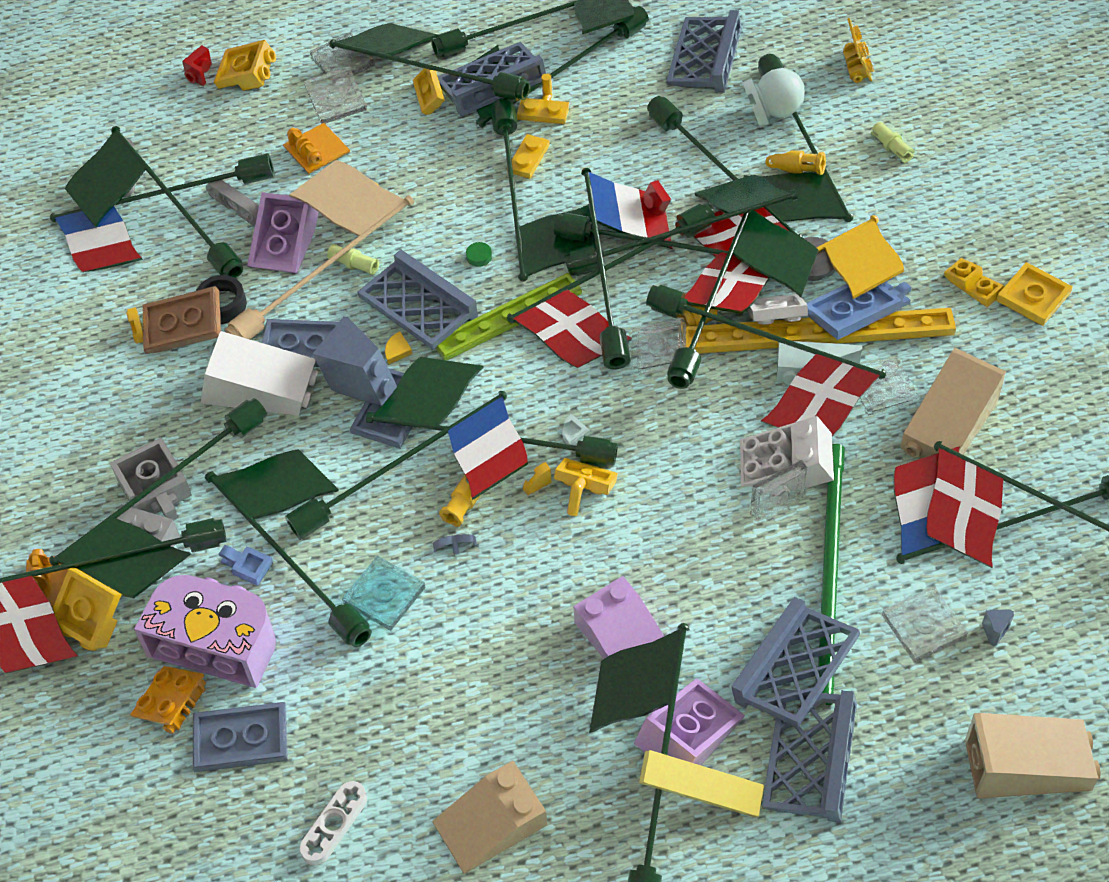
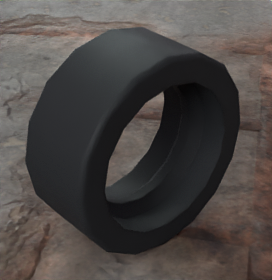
(230, 284)

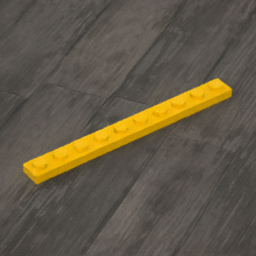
(891, 327)

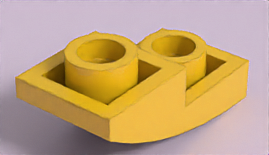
(971, 280)

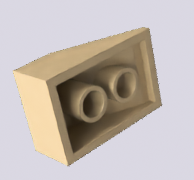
(491, 817)

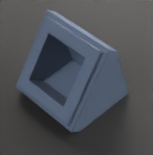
(997, 624)

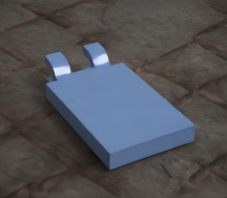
(844, 315)

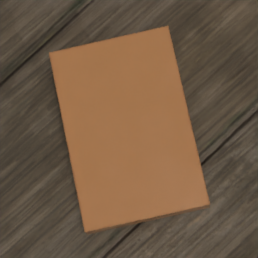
(181, 320)

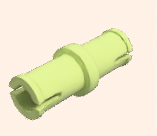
(893, 142)
(354, 259)

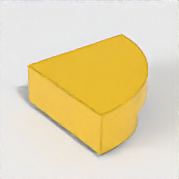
(136, 324)
(397, 348)
(539, 480)

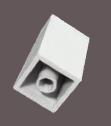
(250, 370)

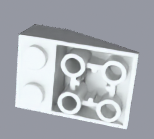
(781, 447)

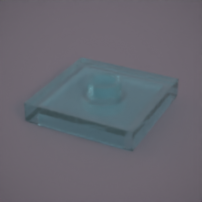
(384, 593)

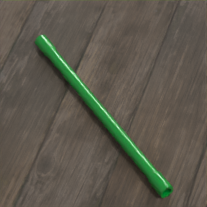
(831, 553)

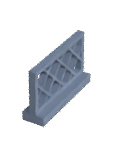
(722, 52)
(477, 94)
(432, 288)
(770, 656)
(836, 763)

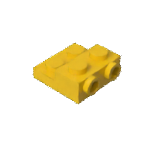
(245, 66)
(86, 610)

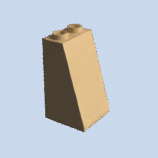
(954, 405)
(1029, 755)

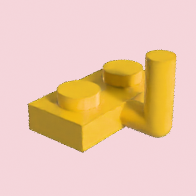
(543, 109)
(582, 476)

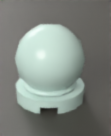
(776, 94)

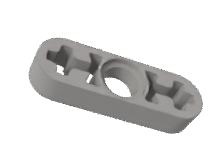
(233, 199)

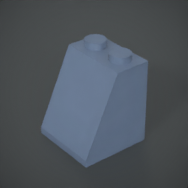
(354, 364)

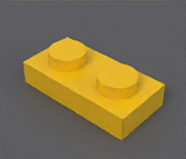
(428, 91)
(529, 155)

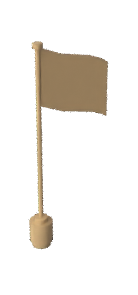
(347, 201)

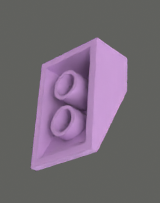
(281, 233)
(615, 619)
(698, 724)

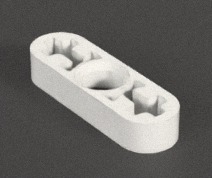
(331, 810)

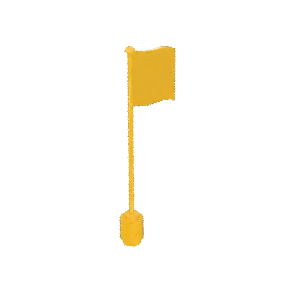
(857, 255)

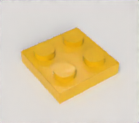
(1034, 293)

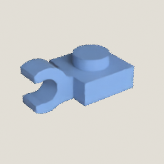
(248, 565)

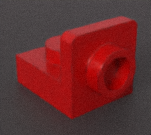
(196, 65)
(656, 198)

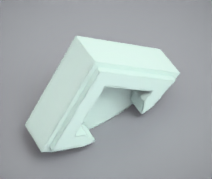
(573, 430)

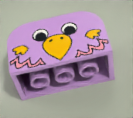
(208, 629)

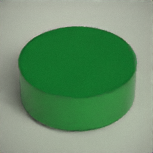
(478, 254)

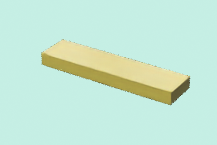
(701, 783)

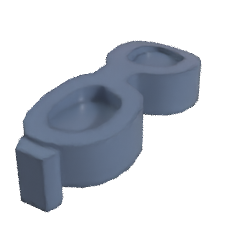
(454, 540)

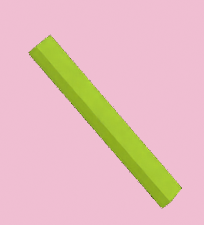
(495, 321)

